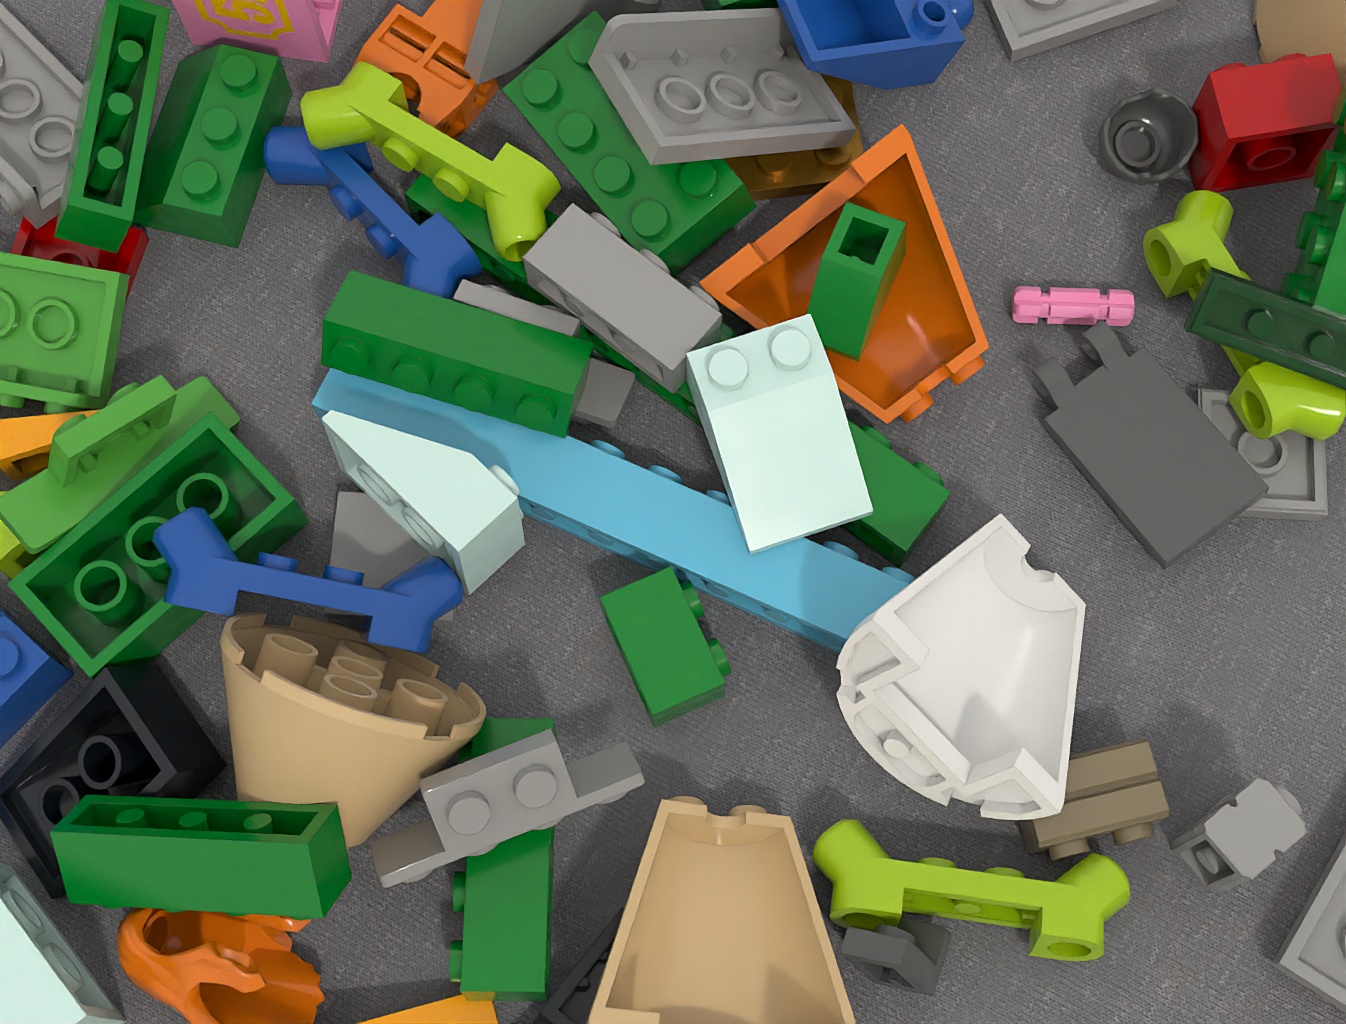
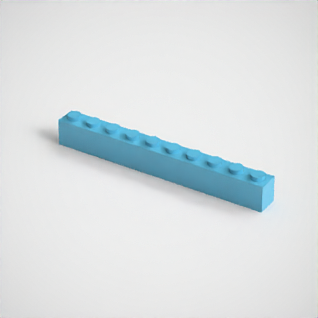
(640, 513)

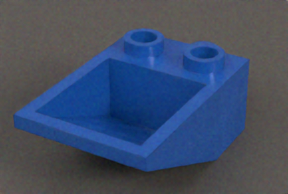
(878, 40)

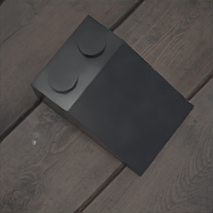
(115, 739)

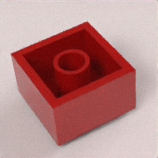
(1264, 122)

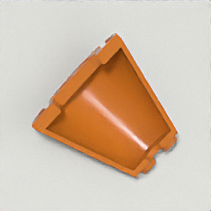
(928, 317)

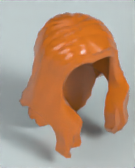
(220, 966)

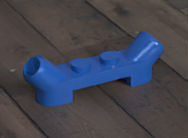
(432, 253)
(209, 574)

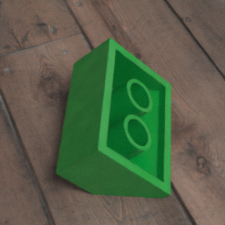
(210, 143)

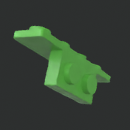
(103, 452)

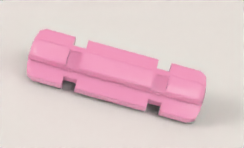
(1072, 306)

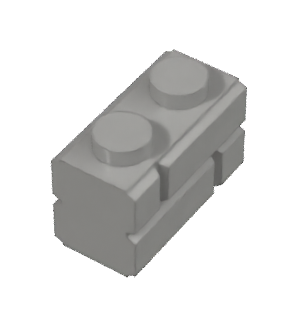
(1240, 835)

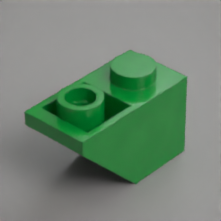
(855, 278)

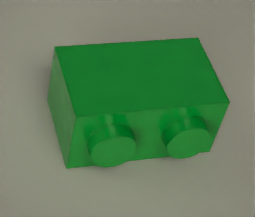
(664, 645)

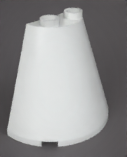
(971, 679)

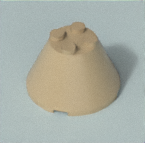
(337, 718)

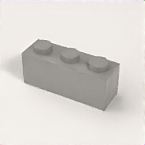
(622, 295)

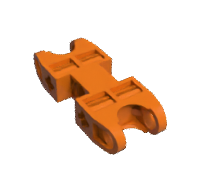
(430, 62)

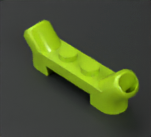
(375, 109)
(1267, 395)
(1061, 915)

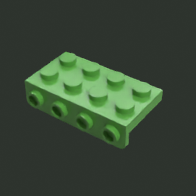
(58, 333)

